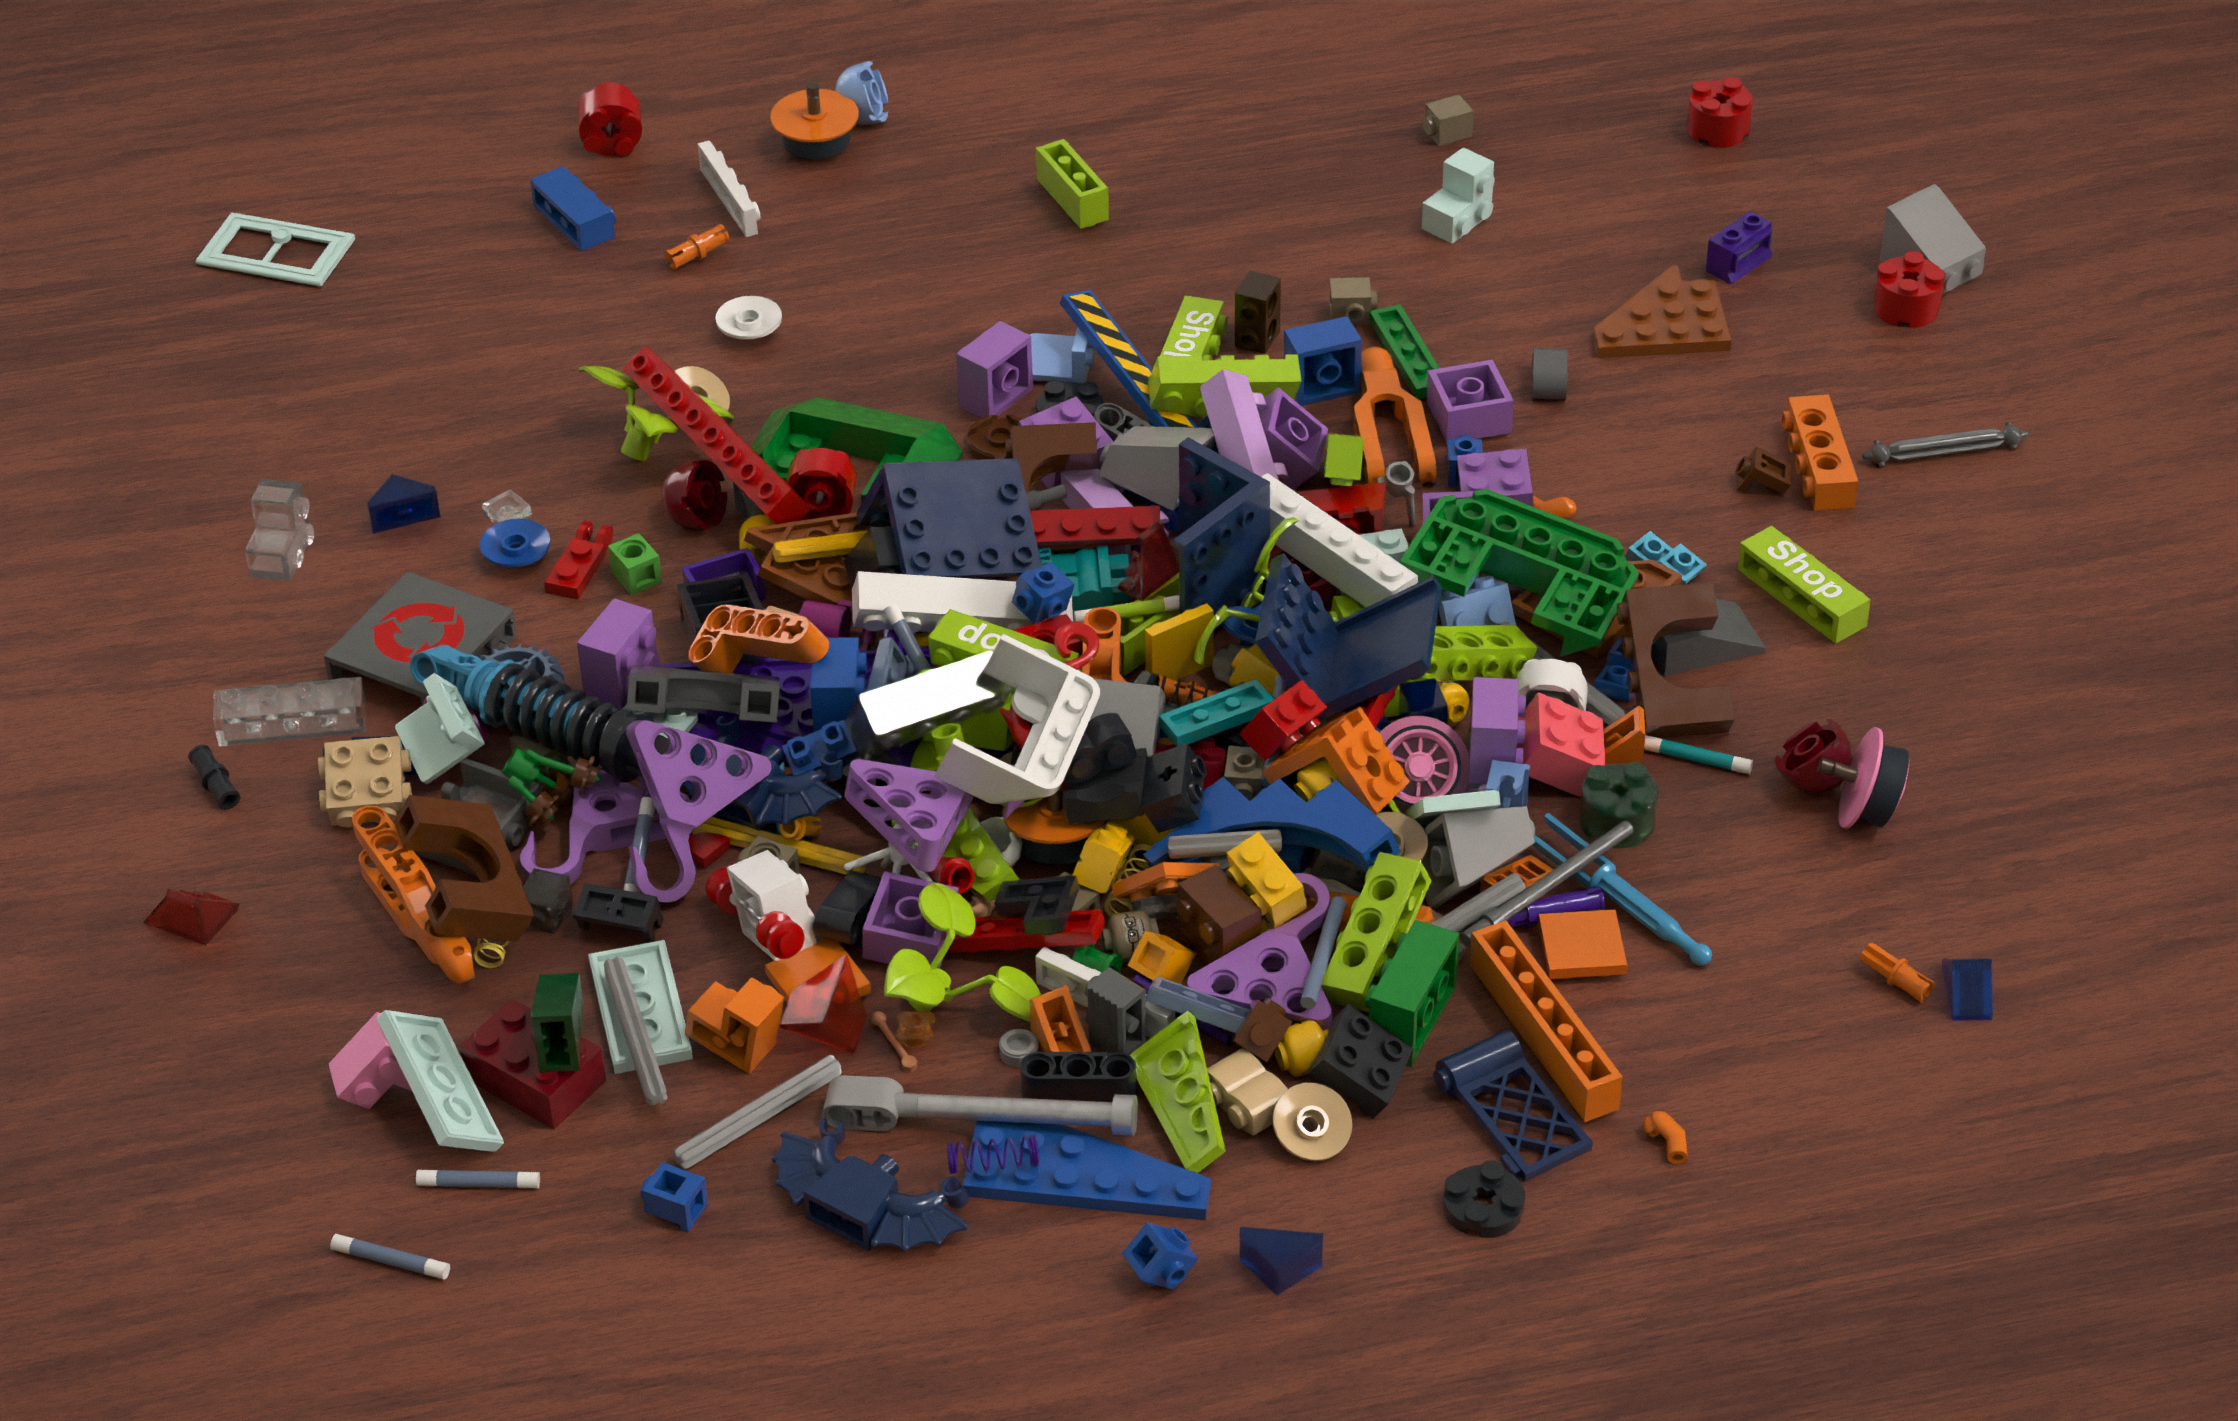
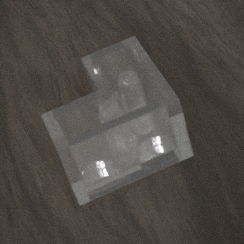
(280, 530)

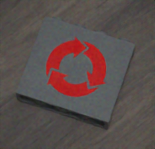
(415, 618)

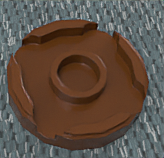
(988, 436)

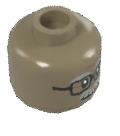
(1126, 932)

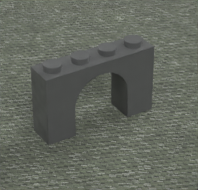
(664, 688)

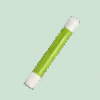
(1138, 608)

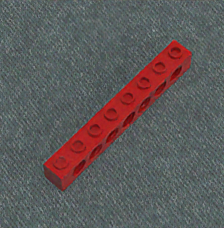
(716, 437)

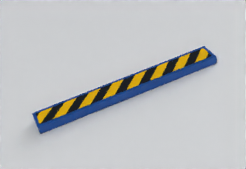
(1118, 354)

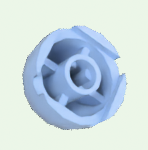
(866, 90)

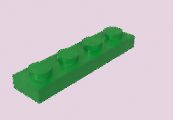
(1404, 346)

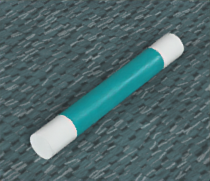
(1698, 754)

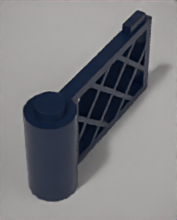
(1482, 1070)

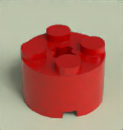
(1719, 112)
(609, 120)
(1908, 290)
(823, 481)

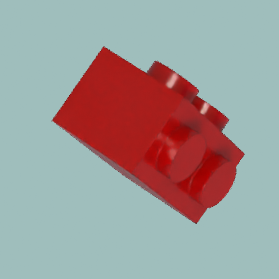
(1283, 721)

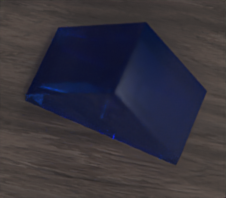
(402, 504)
(1969, 988)
(1280, 1256)

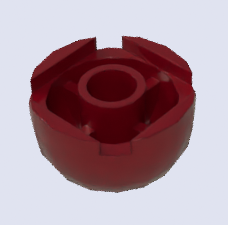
(694, 495)
(1805, 751)

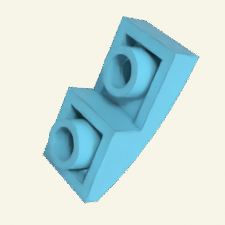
(1678, 559)

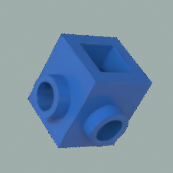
(1042, 593)
(1160, 1255)

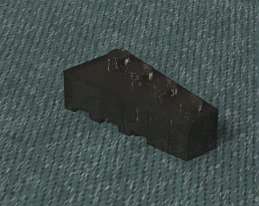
(922, 703)

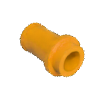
(801, 828)

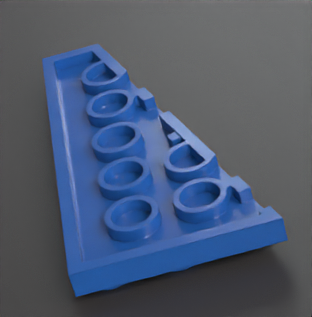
(1082, 1173)

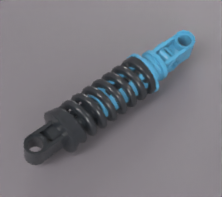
(540, 709)

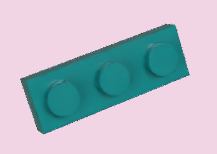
(1214, 713)

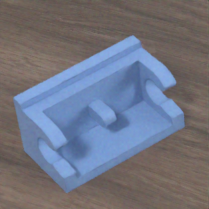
(1511, 782)

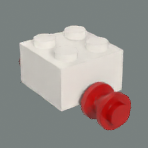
(768, 903)

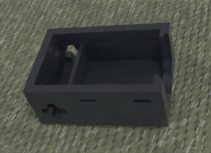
(710, 594)

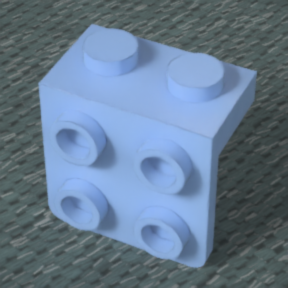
(1061, 357)
(1484, 604)

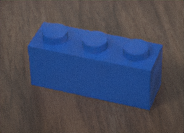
(573, 208)

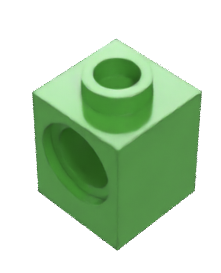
(635, 564)

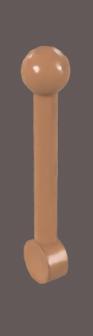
(908, 1062)

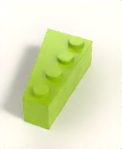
(1177, 379)

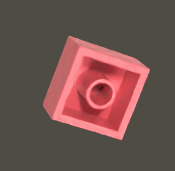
(1561, 743)

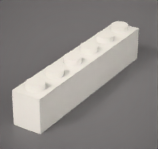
(1334, 549)
(928, 599)

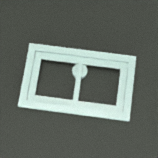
(281, 233)

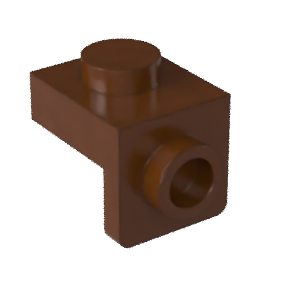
(1262, 1028)

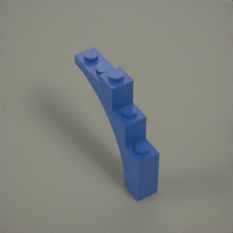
(1328, 821)

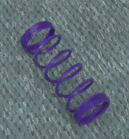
(952, 1153)

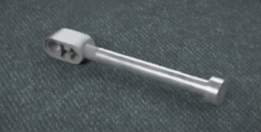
(877, 1103)

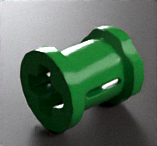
(1096, 959)

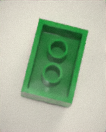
(1416, 984)

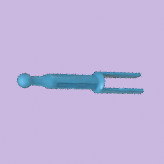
(1625, 895)

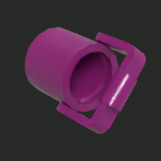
(835, 620)

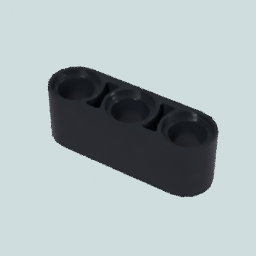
(846, 908)
(1077, 1076)

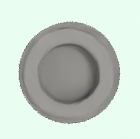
(1016, 1045)

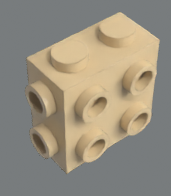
(363, 775)

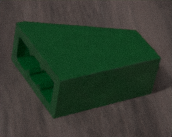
(558, 1022)

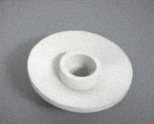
(748, 317)

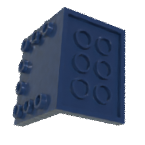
(955, 517)
(1220, 528)
(1351, 656)

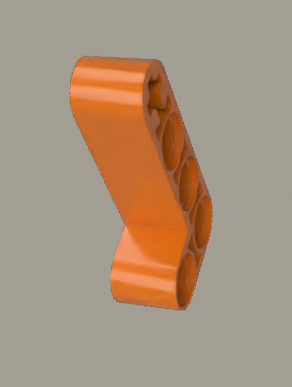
(742, 630)

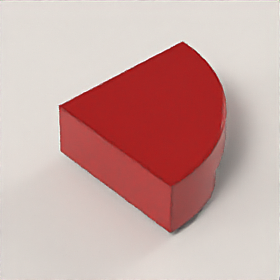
(707, 847)

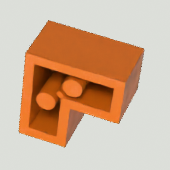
(737, 1024)

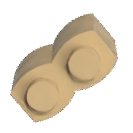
(1245, 1091)

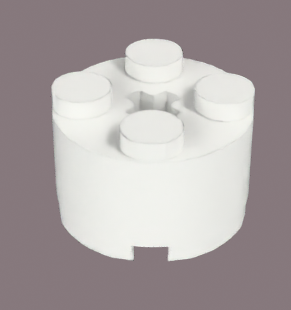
(1555, 680)

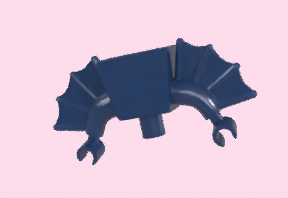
(776, 796)
(863, 1198)

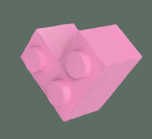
(366, 1067)

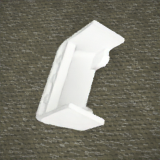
(1050, 697)

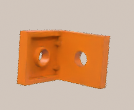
(1349, 747)

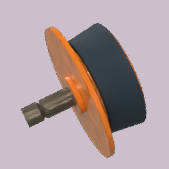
(814, 122)
(1046, 830)

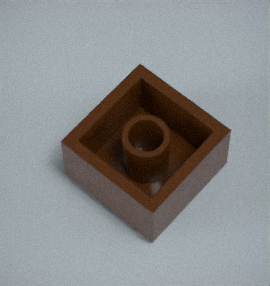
(1215, 915)

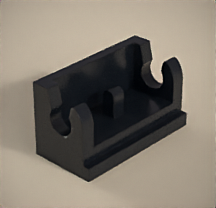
(618, 909)

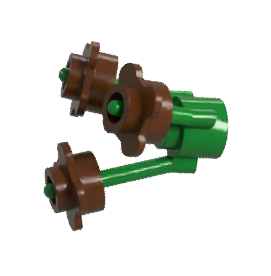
(557, 788)

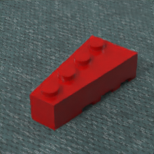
(1356, 506)

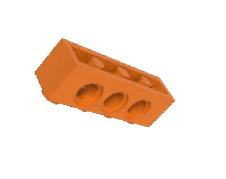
(1820, 452)

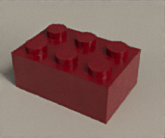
(505, 1064)

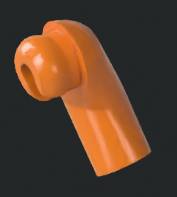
(1559, 506)
(1673, 1133)

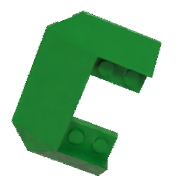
(853, 430)
(1566, 563)

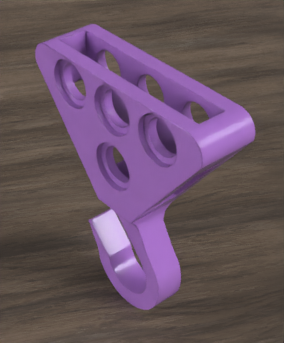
(712, 792)
(923, 817)
(599, 822)
(1247, 969)

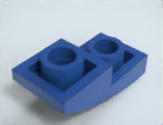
(1613, 678)

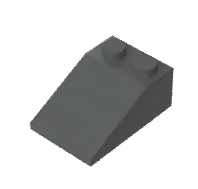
(1727, 641)

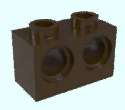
(1257, 312)

